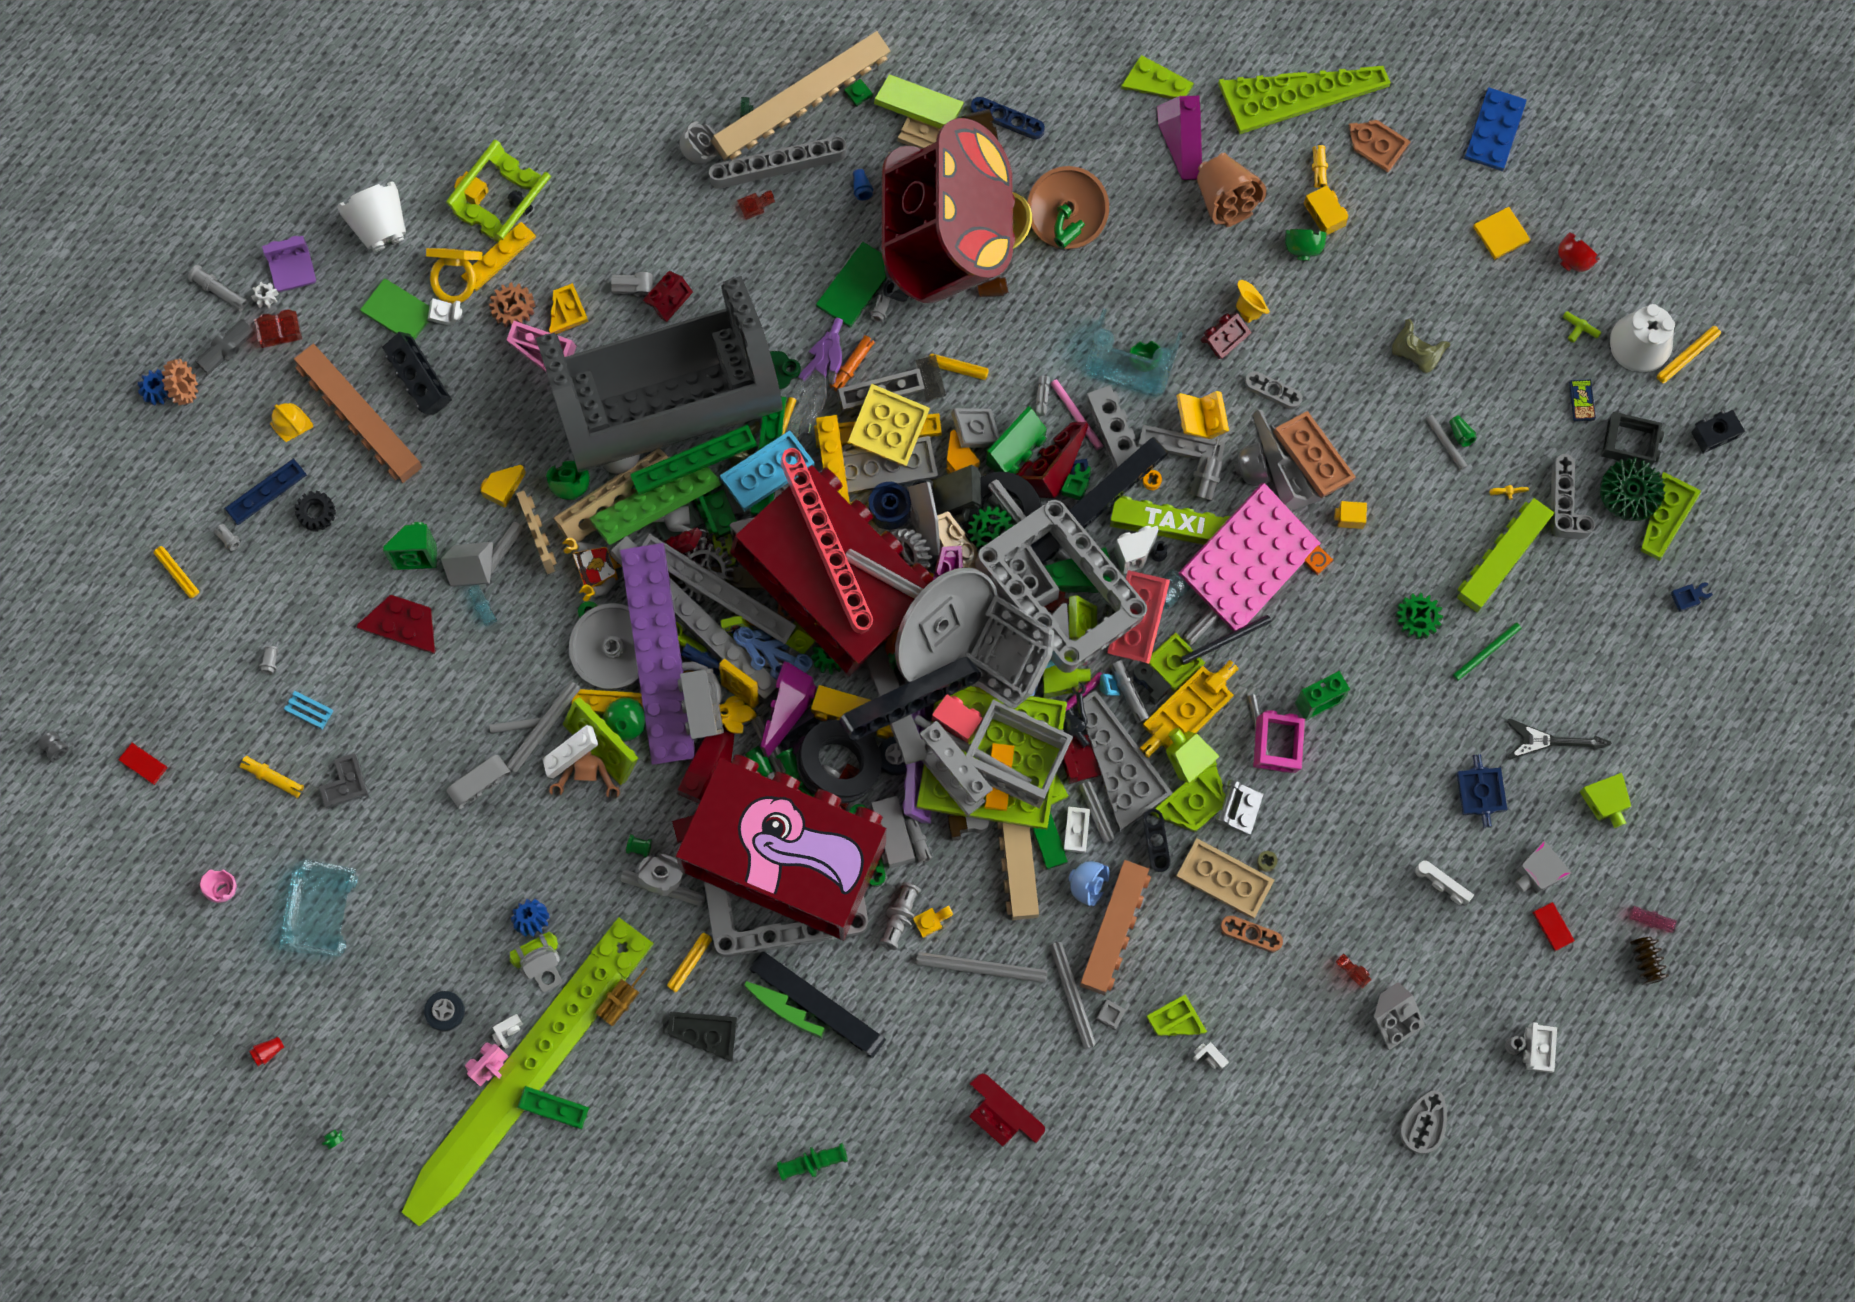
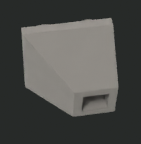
(1397, 1015)

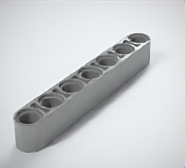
(784, 155)
(905, 728)

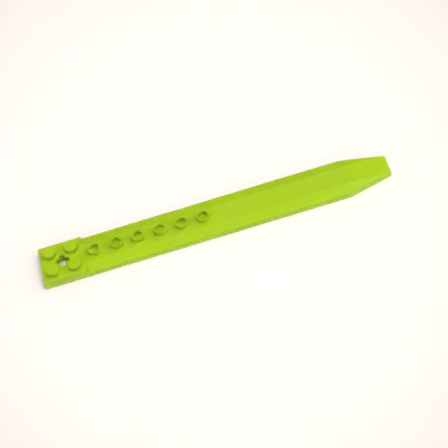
(528, 1066)

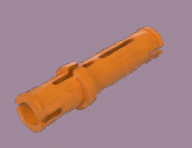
(847, 370)

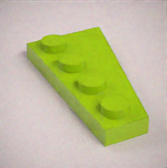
(1670, 516)

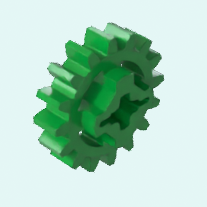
(998, 525)
(1424, 622)

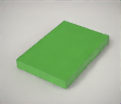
(396, 309)

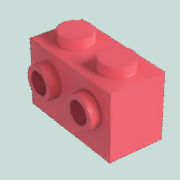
(957, 718)

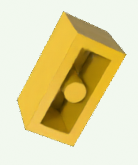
(1326, 210)

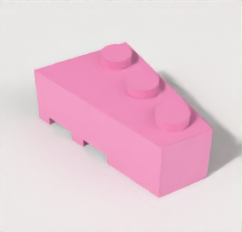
(524, 340)

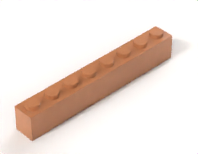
(358, 414)

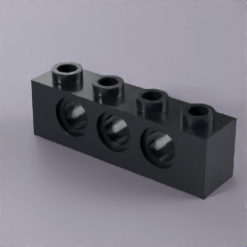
(436, 396)

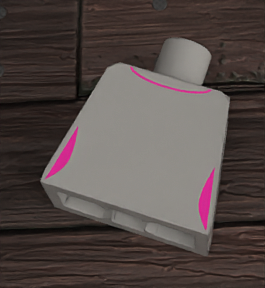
(1541, 870)

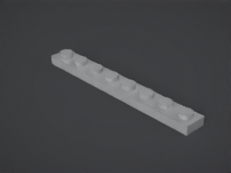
(725, 593)

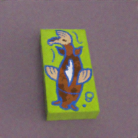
(730, 625)

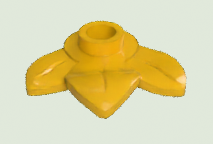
(736, 714)

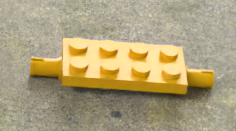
(1189, 707)

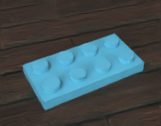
(762, 471)

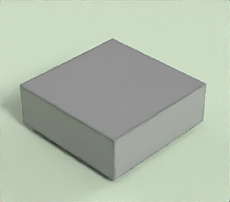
(1111, 1014)

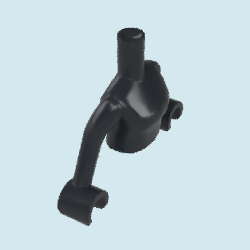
(1073, 723)

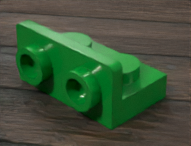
(718, 513)

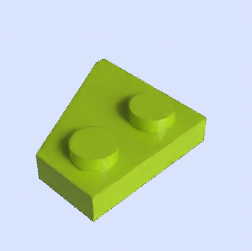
(1176, 1019)

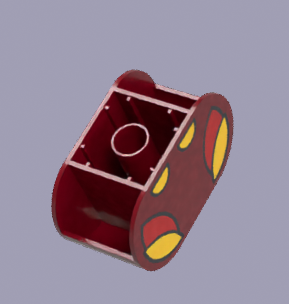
(947, 212)

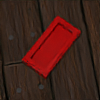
(143, 763)
(1553, 926)

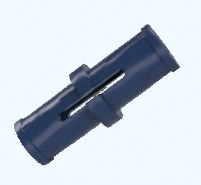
(702, 658)

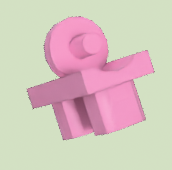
(487, 1065)

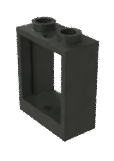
(1618, 419)

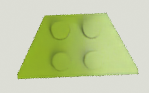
(1195, 801)

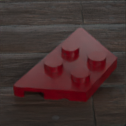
(402, 622)

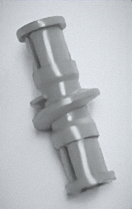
(899, 915)

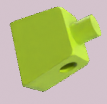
(1061, 683)
(1189, 754)
(1608, 799)

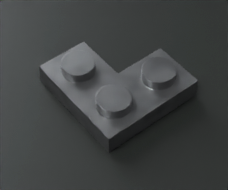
(349, 787)

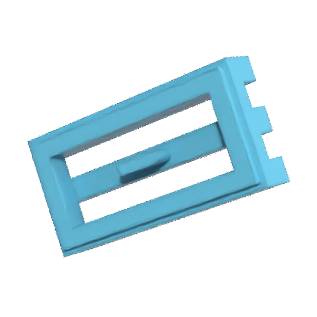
(292, 701)

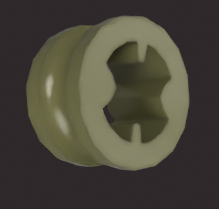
(1268, 854)

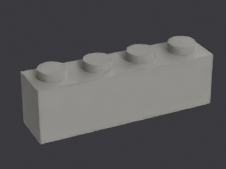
(903, 384)

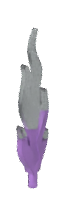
(813, 377)

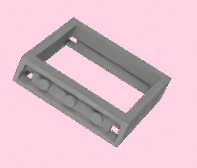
(1036, 728)

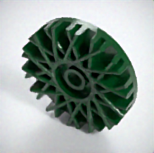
(1644, 483)

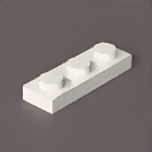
(570, 751)

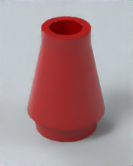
(266, 1051)

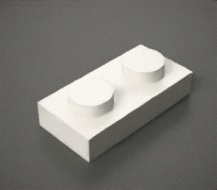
(1076, 829)

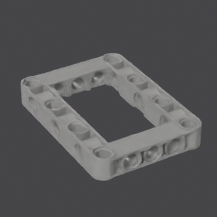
(1092, 563)
(752, 941)

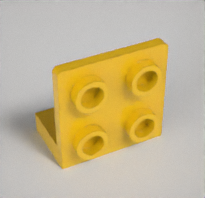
(1203, 416)

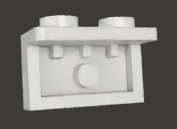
(1540, 1047)

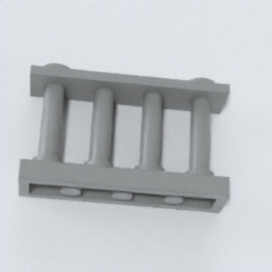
(954, 769)

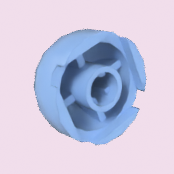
(1087, 882)

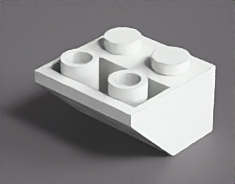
(1134, 548)

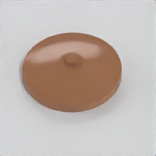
(1077, 190)

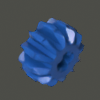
(150, 382)
(530, 917)

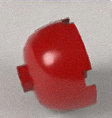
(1576, 254)

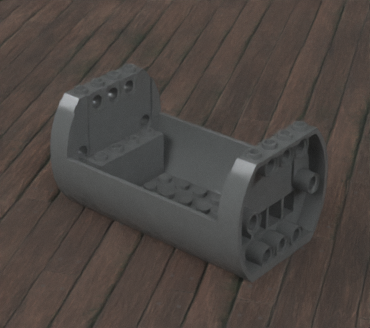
(664, 383)

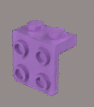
(290, 263)

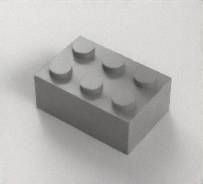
(700, 703)

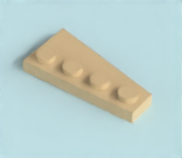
(953, 535)
(540, 539)

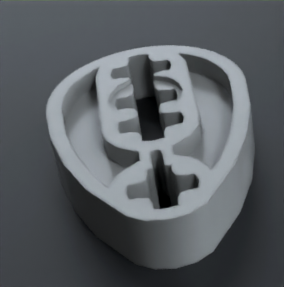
(1435, 1131)

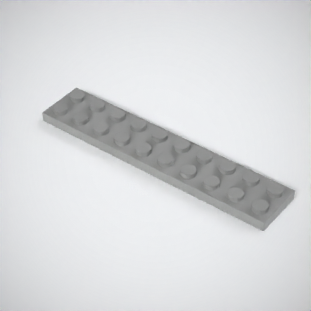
(868, 470)

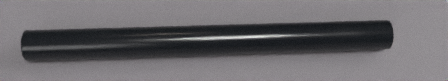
(1225, 640)

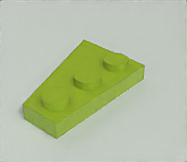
(1156, 80)

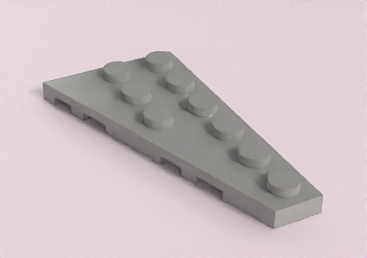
(1125, 771)

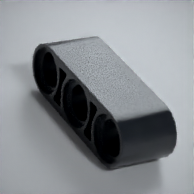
(1161, 850)

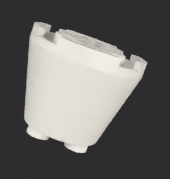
(375, 216)
(1643, 339)

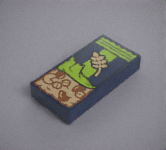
(1582, 400)

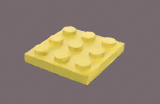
(888, 425)

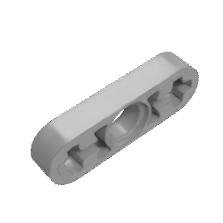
(1271, 382)

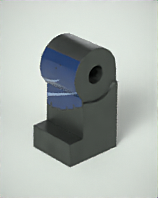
(1152, 681)

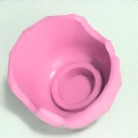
(212, 880)

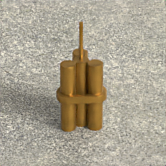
(618, 1001)

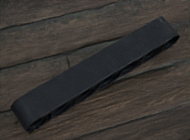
(910, 698)
(818, 1004)

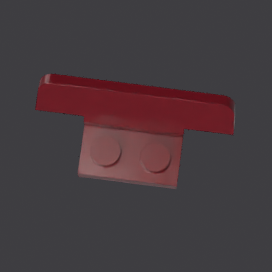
(1001, 1114)

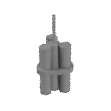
(1206, 476)

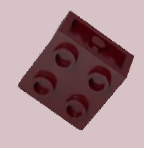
(1080, 762)

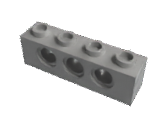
(1106, 398)

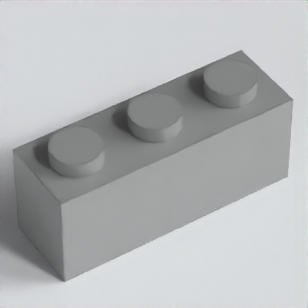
(898, 846)

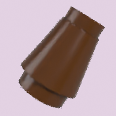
(993, 288)

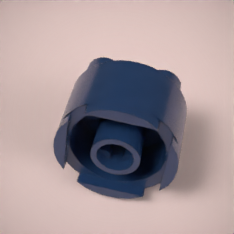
(890, 517)

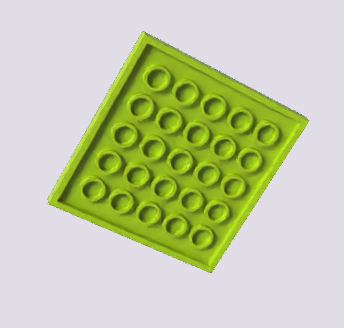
(1030, 758)

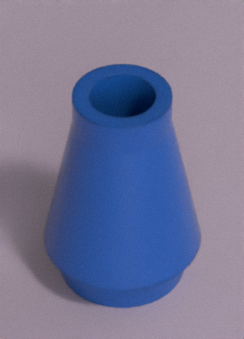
(862, 187)

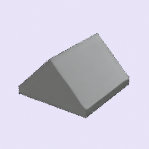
(468, 564)

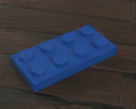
(1495, 129)

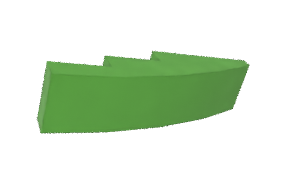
(778, 1005)

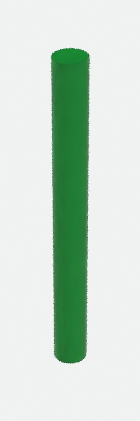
(1487, 651)

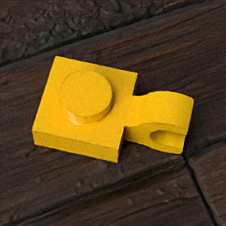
(929, 921)

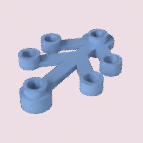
(747, 638)

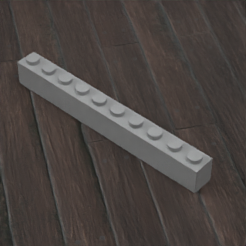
(710, 633)

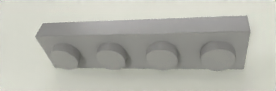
(1182, 444)

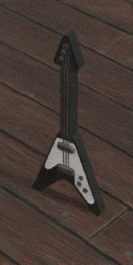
(1537, 740)

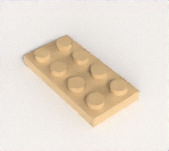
(1225, 878)

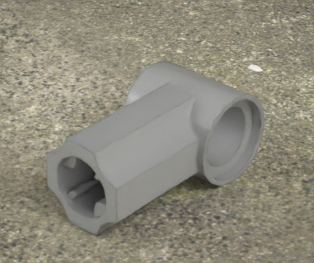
(637, 284)

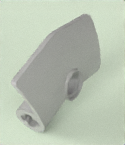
(925, 516)

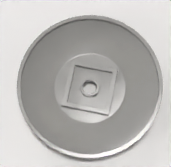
(960, 605)

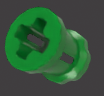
(638, 846)

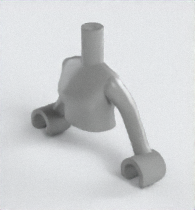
(680, 521)

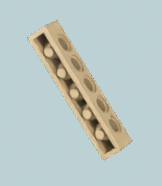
(602, 497)

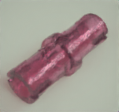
(1652, 919)

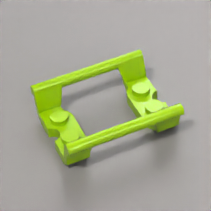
(510, 170)

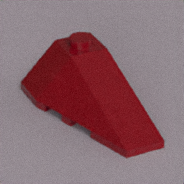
(1054, 465)
(704, 763)

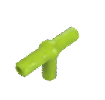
(1581, 325)

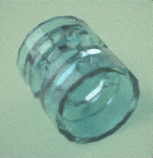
(1176, 588)

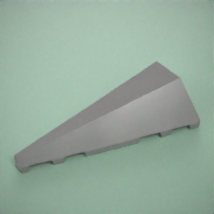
(1290, 482)

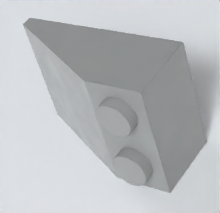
(1034, 575)

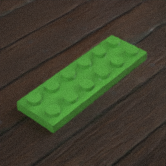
(644, 509)

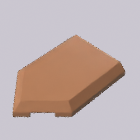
(1378, 143)

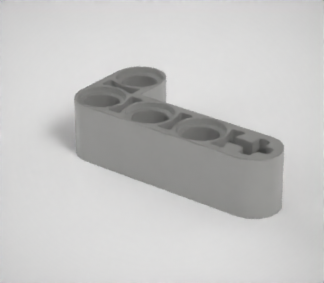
(1566, 497)

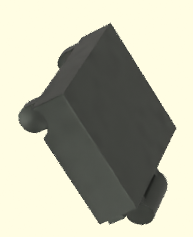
(958, 493)

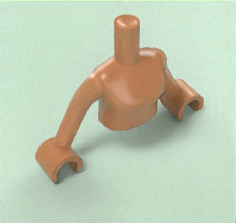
(586, 770)

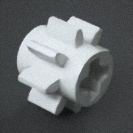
(259, 297)

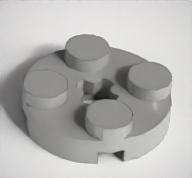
(659, 884)

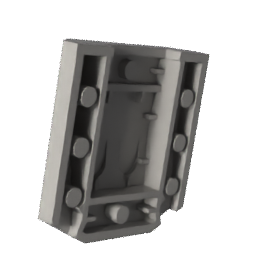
(1011, 653)

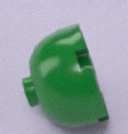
(1304, 243)
(567, 482)
(625, 718)

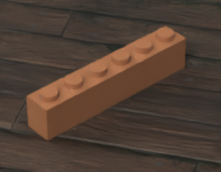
(1114, 928)

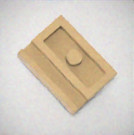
(917, 133)

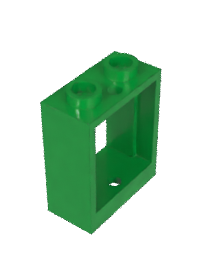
(1317, 699)

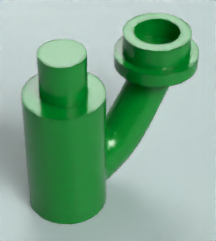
(1073, 230)

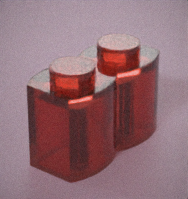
(278, 328)

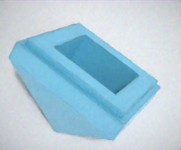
(1105, 687)

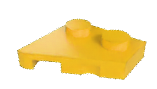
(566, 310)

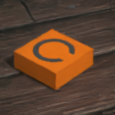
(1318, 560)

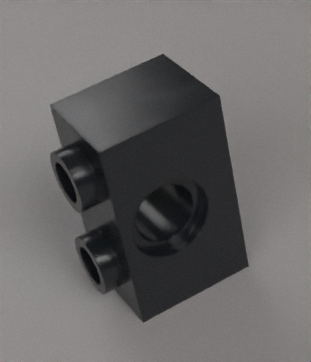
(1729, 428)

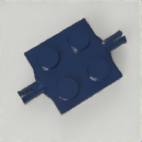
(1481, 791)

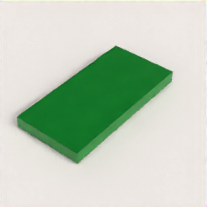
(854, 285)

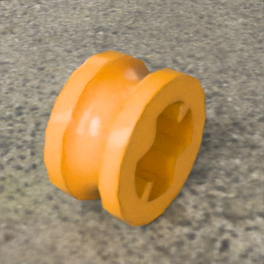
(1158, 481)

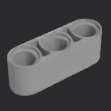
(478, 780)

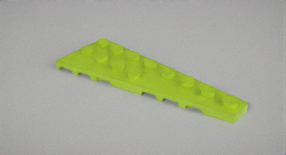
(1281, 97)

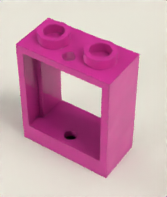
(1275, 763)

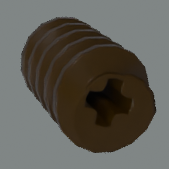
(1649, 960)

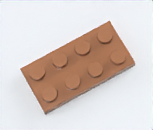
(1314, 454)

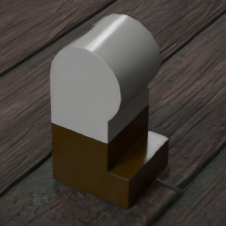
(963, 824)

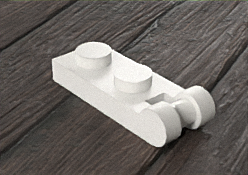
(1444, 883)

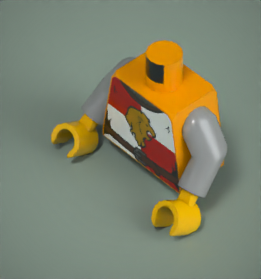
(594, 566)

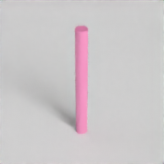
(1075, 413)

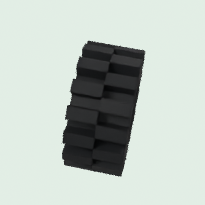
(312, 499)

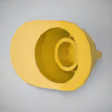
(1250, 302)
(289, 421)

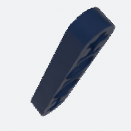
(1009, 115)

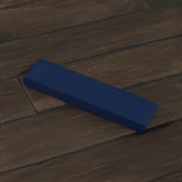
(265, 491)

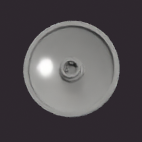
(604, 647)

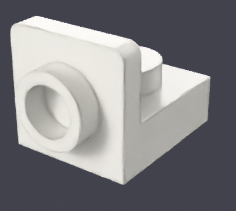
(444, 312)
(508, 1026)
(1214, 1057)

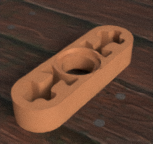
(1265, 944)

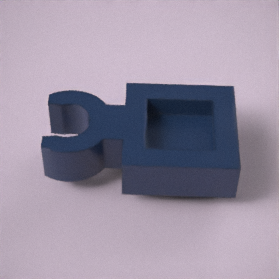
(1688, 597)

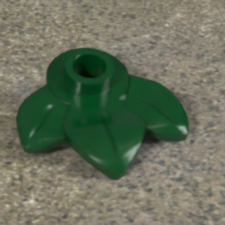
(781, 363)

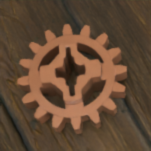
(516, 312)
(179, 382)

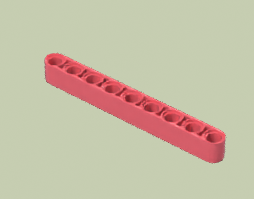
(826, 529)

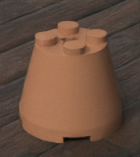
(1229, 190)

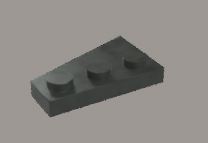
(706, 1032)

